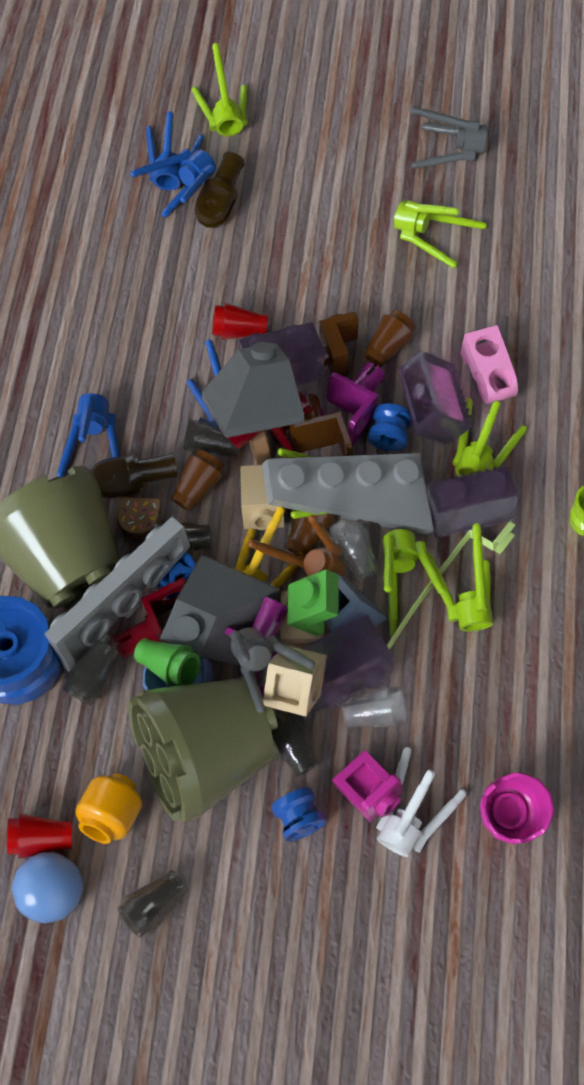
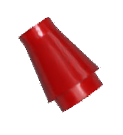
(237, 322)
(36, 834)

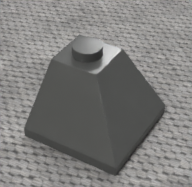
(254, 392)
(211, 602)

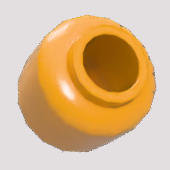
(108, 808)

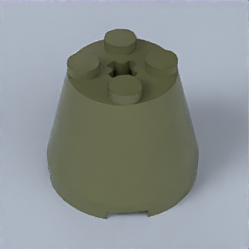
(58, 536)
(200, 742)

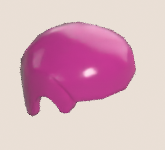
(516, 808)

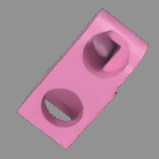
(490, 364)

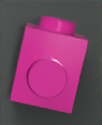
(369, 787)

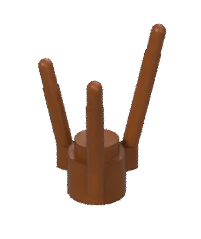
(315, 560)

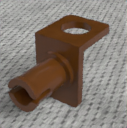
(320, 430)

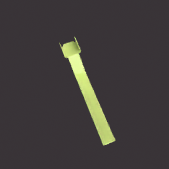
(498, 546)

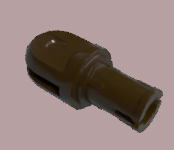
(219, 193)
(127, 474)

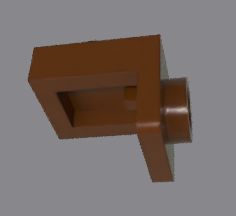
(333, 334)

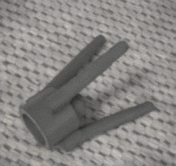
(469, 136)
(254, 654)

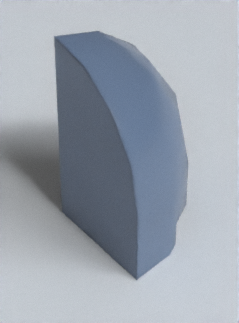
(352, 606)

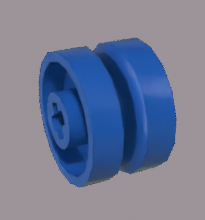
(26, 656)

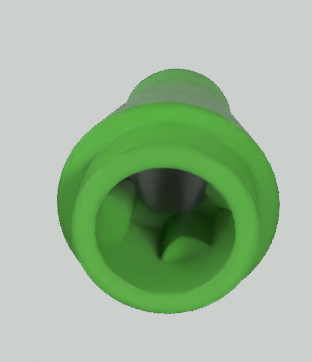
(169, 661)

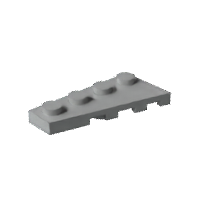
(358, 487)
(117, 593)

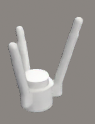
(401, 831)

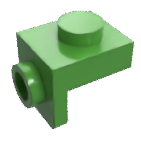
(313, 601)

